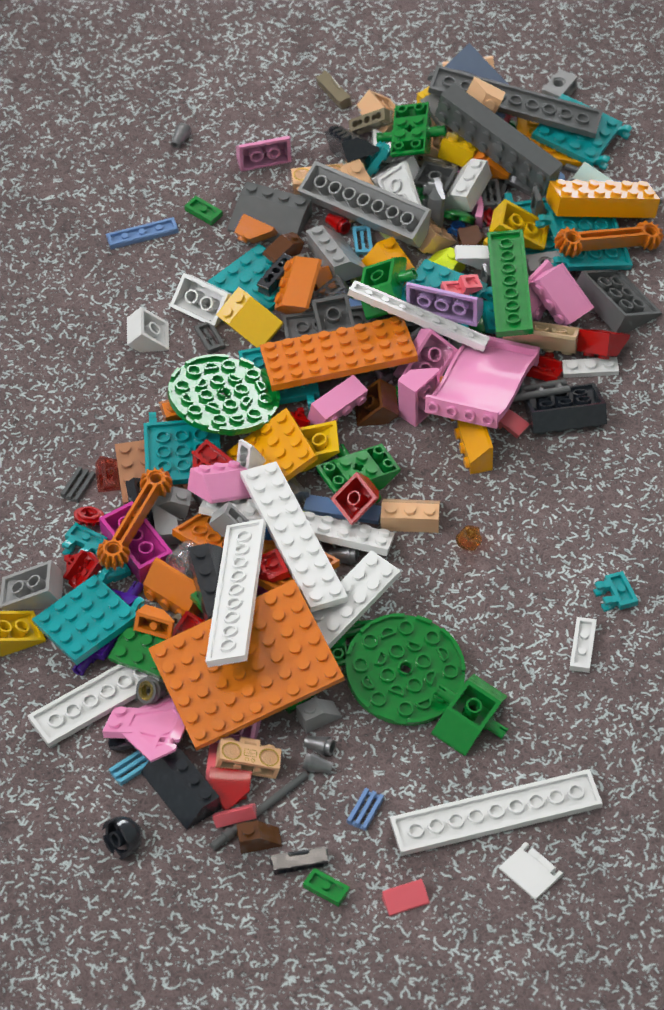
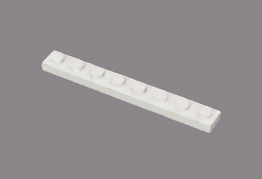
(418, 316)

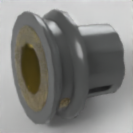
(150, 690)

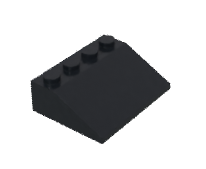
(570, 410)

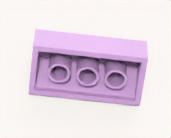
(447, 304)

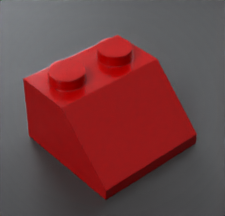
(601, 342)
(355, 497)

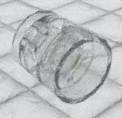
(178, 557)

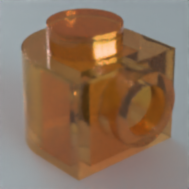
(469, 538)

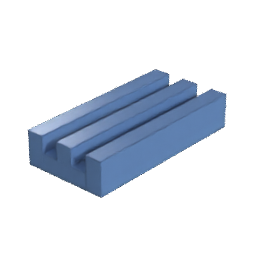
(372, 795)

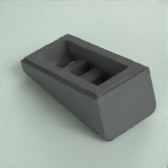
(537, 206)

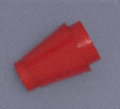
(338, 223)

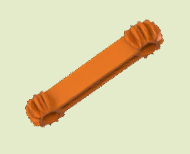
(573, 242)
(116, 551)

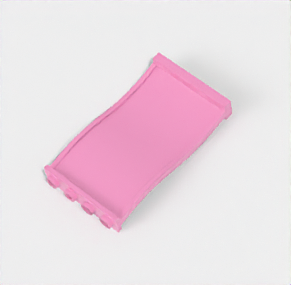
(484, 383)

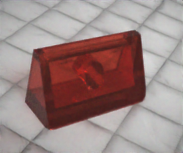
(107, 474)

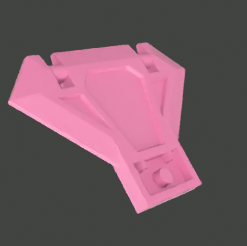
(148, 728)

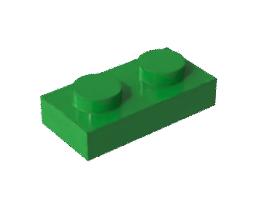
(203, 210)
(326, 887)

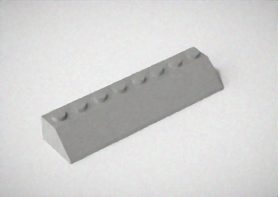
(366, 204)

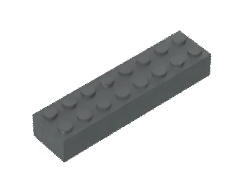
(497, 139)

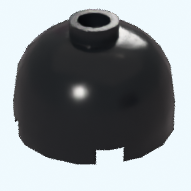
(121, 832)

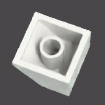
(147, 331)

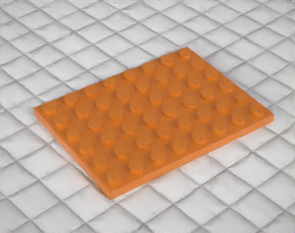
(283, 667)

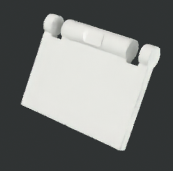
(530, 871)

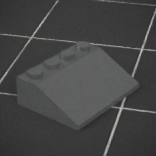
(273, 207)
(617, 299)

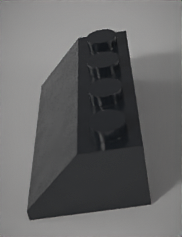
(348, 144)
(205, 568)
(182, 788)

